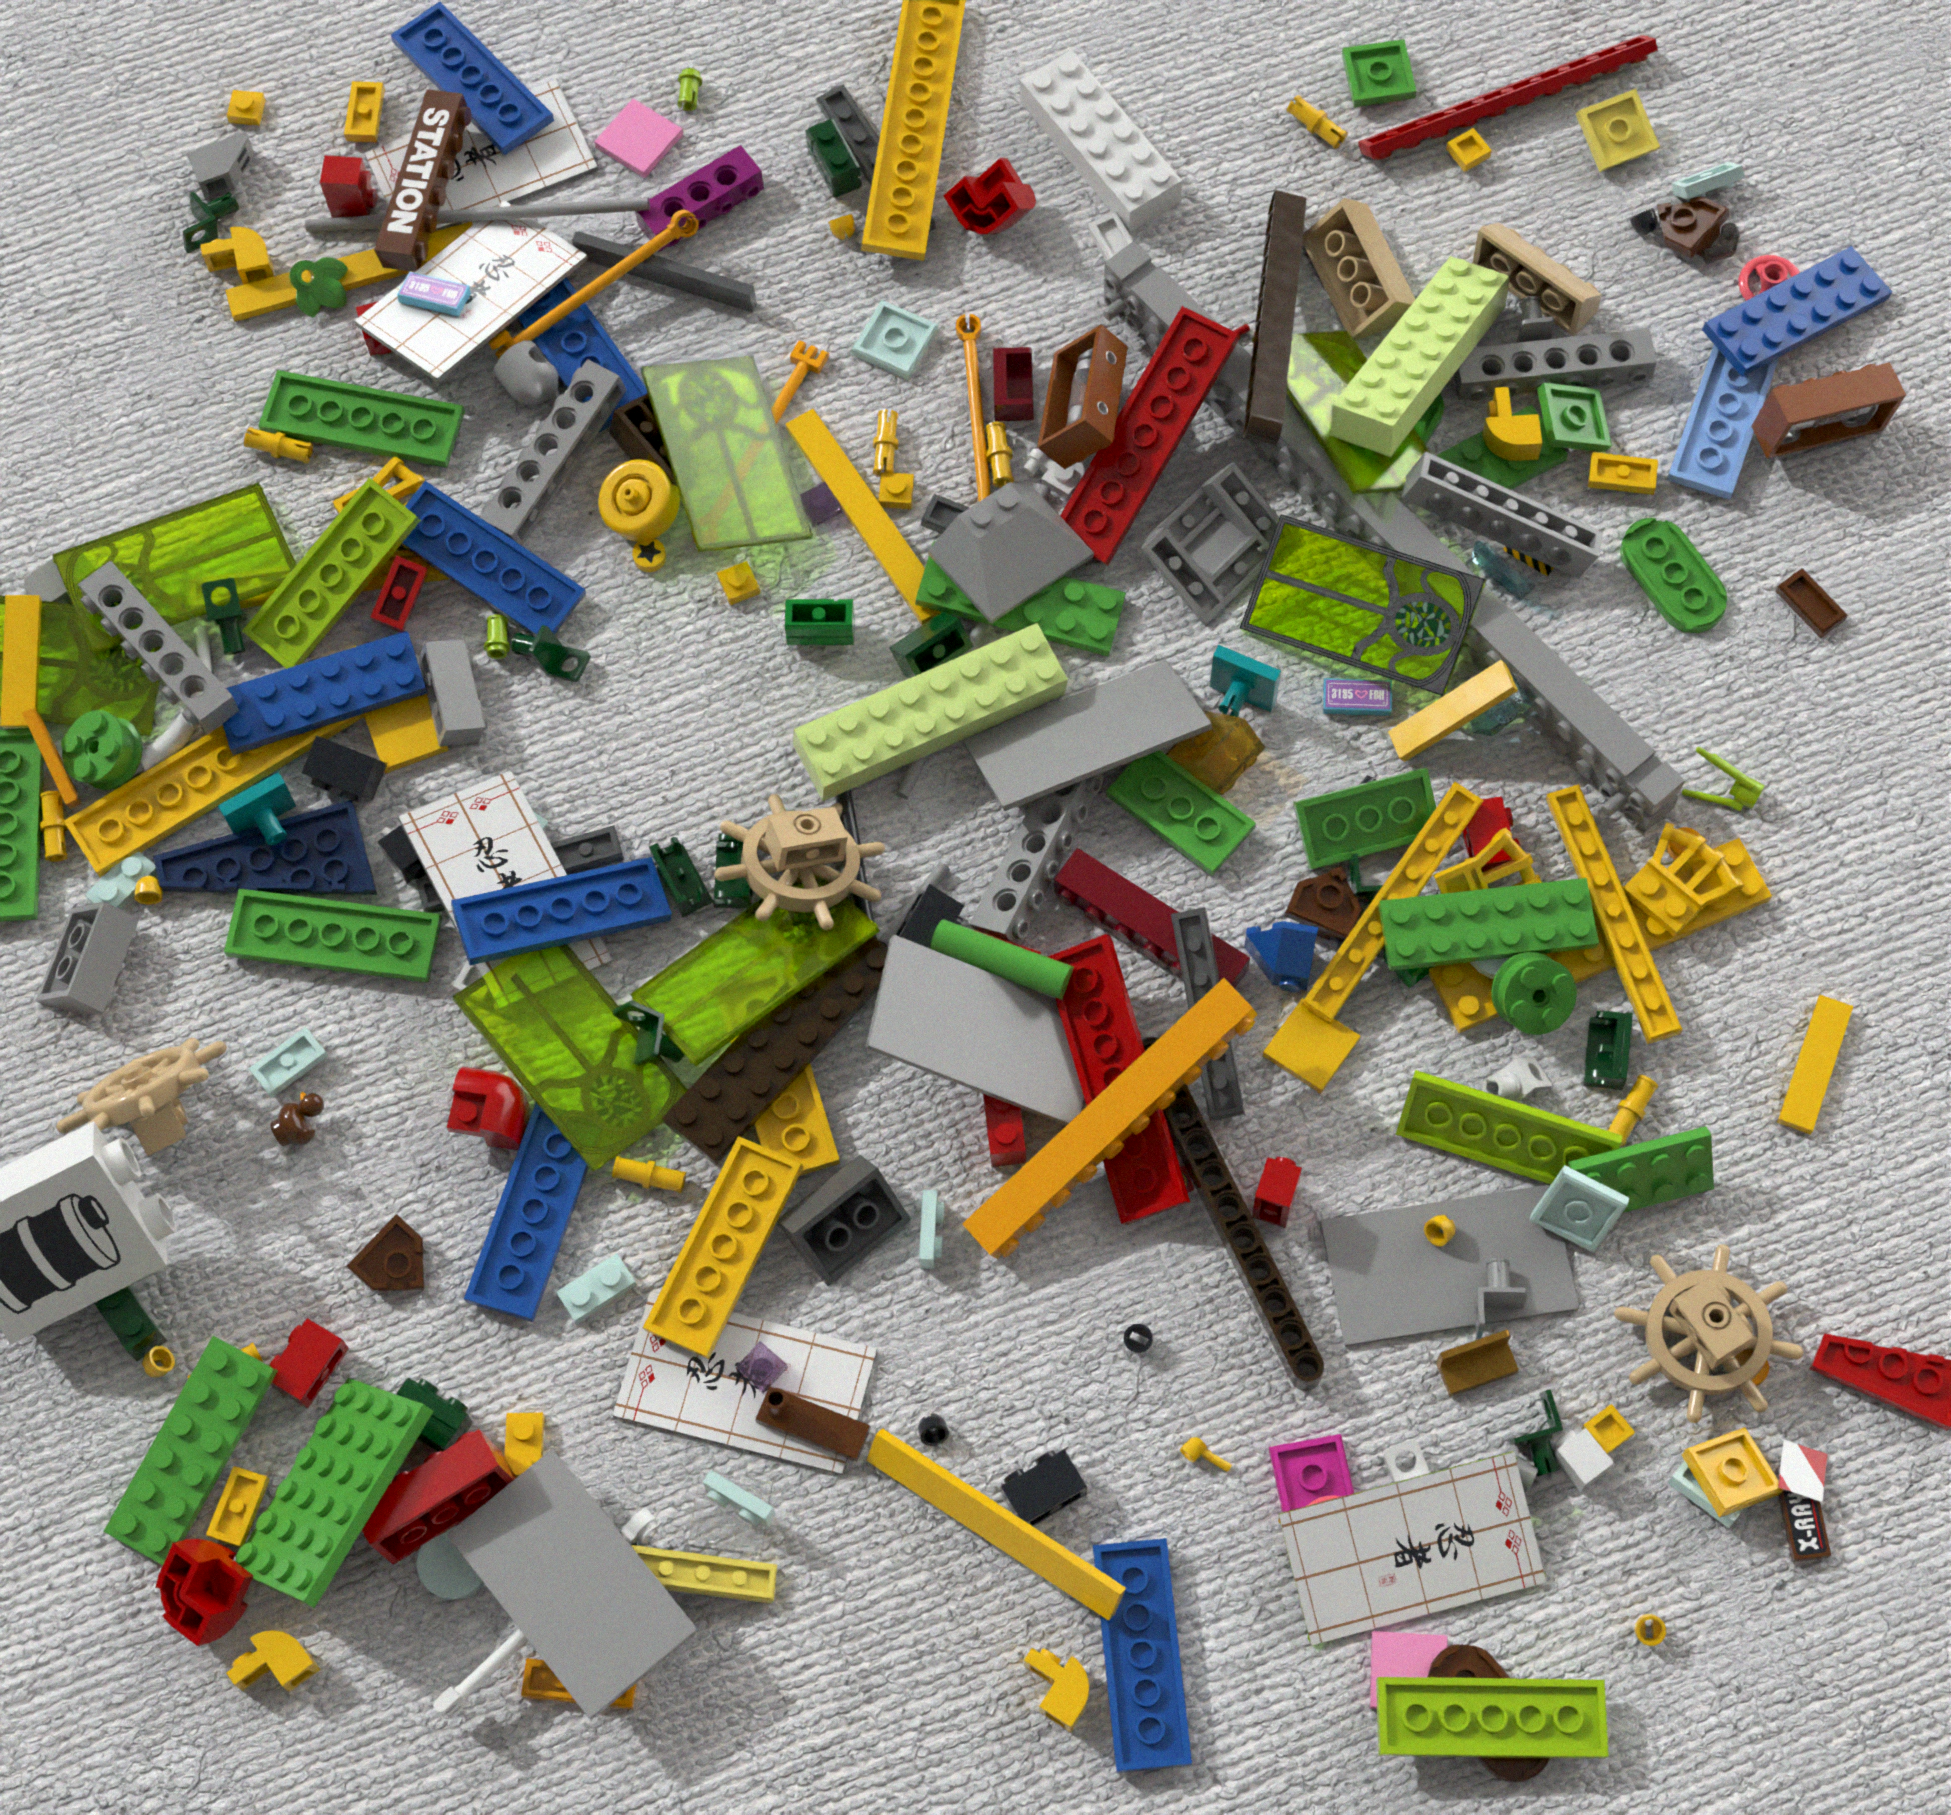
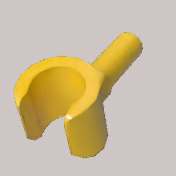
(1196, 1447)

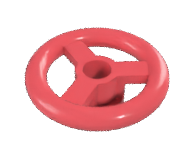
(1767, 268)

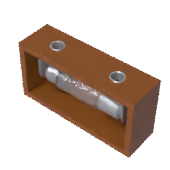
(1083, 397)
(1820, 409)

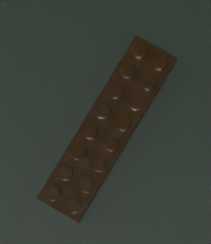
(773, 1054)

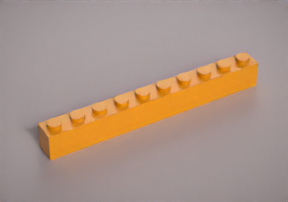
(1110, 1119)

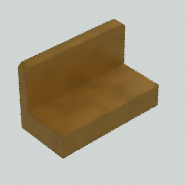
(1477, 1363)

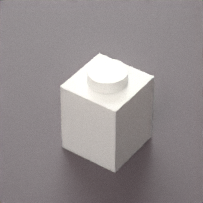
(1582, 1458)

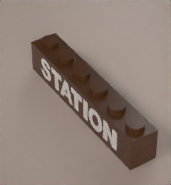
(423, 180)

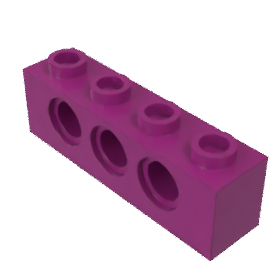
(706, 183)

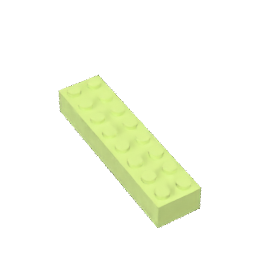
(1419, 356)
(929, 712)

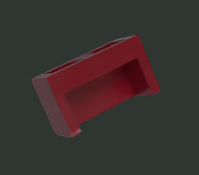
(1013, 384)

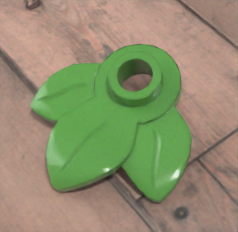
(322, 288)

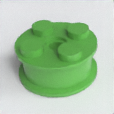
(102, 750)
(1534, 993)

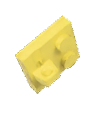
(1617, 130)

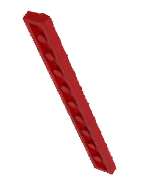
(1518, 93)

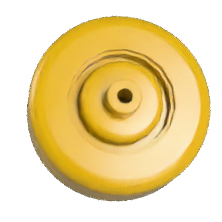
(638, 500)

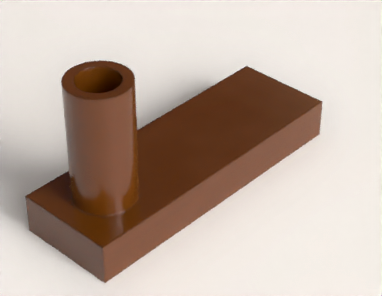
(813, 1423)

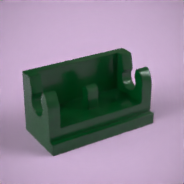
(680, 877)
(734, 892)
(1608, 1050)

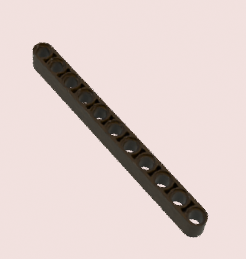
(1275, 319)
(1237, 1226)

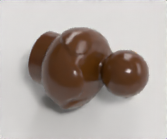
(293, 1120)

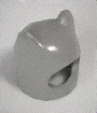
(527, 377)

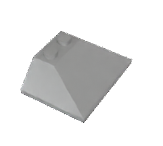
(1213, 542)
(1008, 549)

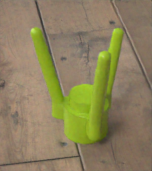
(1744, 789)

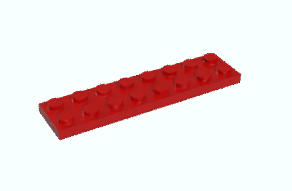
(1148, 431)
(1103, 1045)

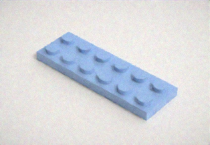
(1720, 426)

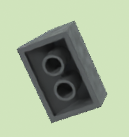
(844, 1219)

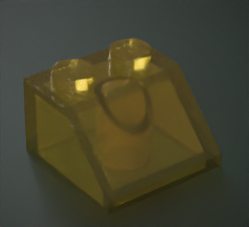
(1219, 753)

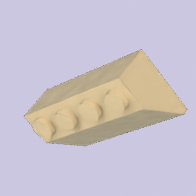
(1358, 269)
(1535, 274)

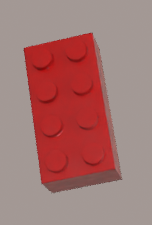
(437, 1495)

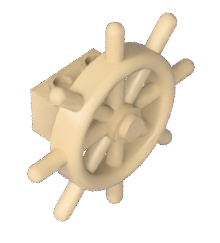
(800, 848)
(146, 1095)
(1713, 1328)

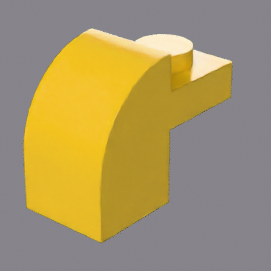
(244, 250)
(1508, 435)
(274, 1653)
(1069, 1688)

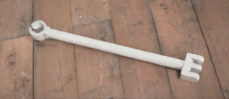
(452, 1700)

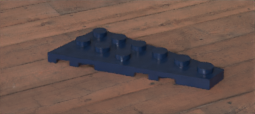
(317, 856)

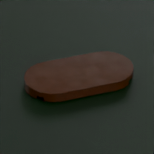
(1475, 1662)

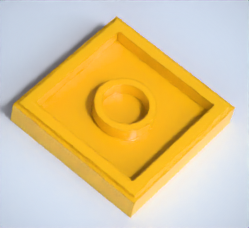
(404, 733)
(1311, 1047)
(1732, 1472)

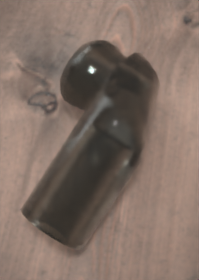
(1726, 244)

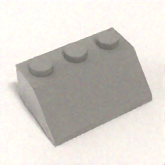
(88, 959)

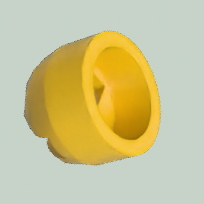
(842, 225)
(148, 891)
(1433, 1226)
(155, 1356)
(1658, 1630)

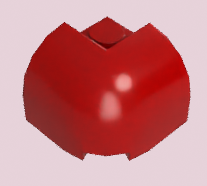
(992, 200)
(489, 1107)
(202, 1589)

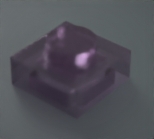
(820, 504)
(761, 1367)

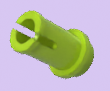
(689, 84)
(496, 643)

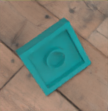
(1243, 681)
(260, 807)

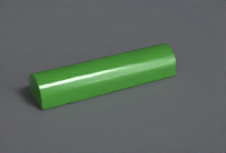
(1002, 958)

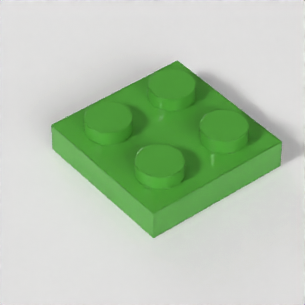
(1379, 73)
(1574, 417)

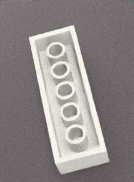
(1100, 140)

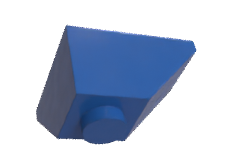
(1283, 953)

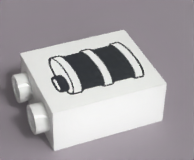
(74, 1229)

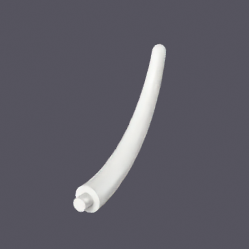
(180, 731)

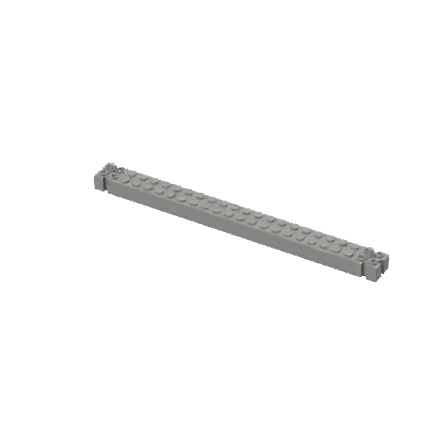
(1561, 701)

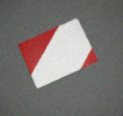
(1802, 1470)

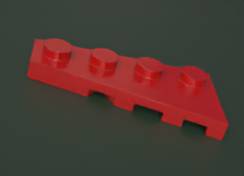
(1891, 1375)

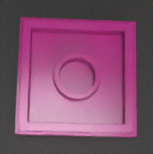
(1310, 1471)

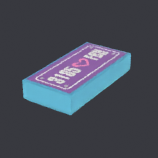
(434, 294)
(1357, 697)

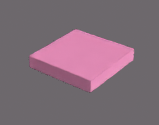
(638, 138)
(1402, 1656)

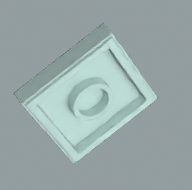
(895, 340)
(1579, 1209)

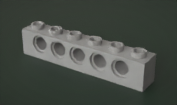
(1567, 353)
(554, 469)
(1502, 515)
(111, 586)
(1034, 860)

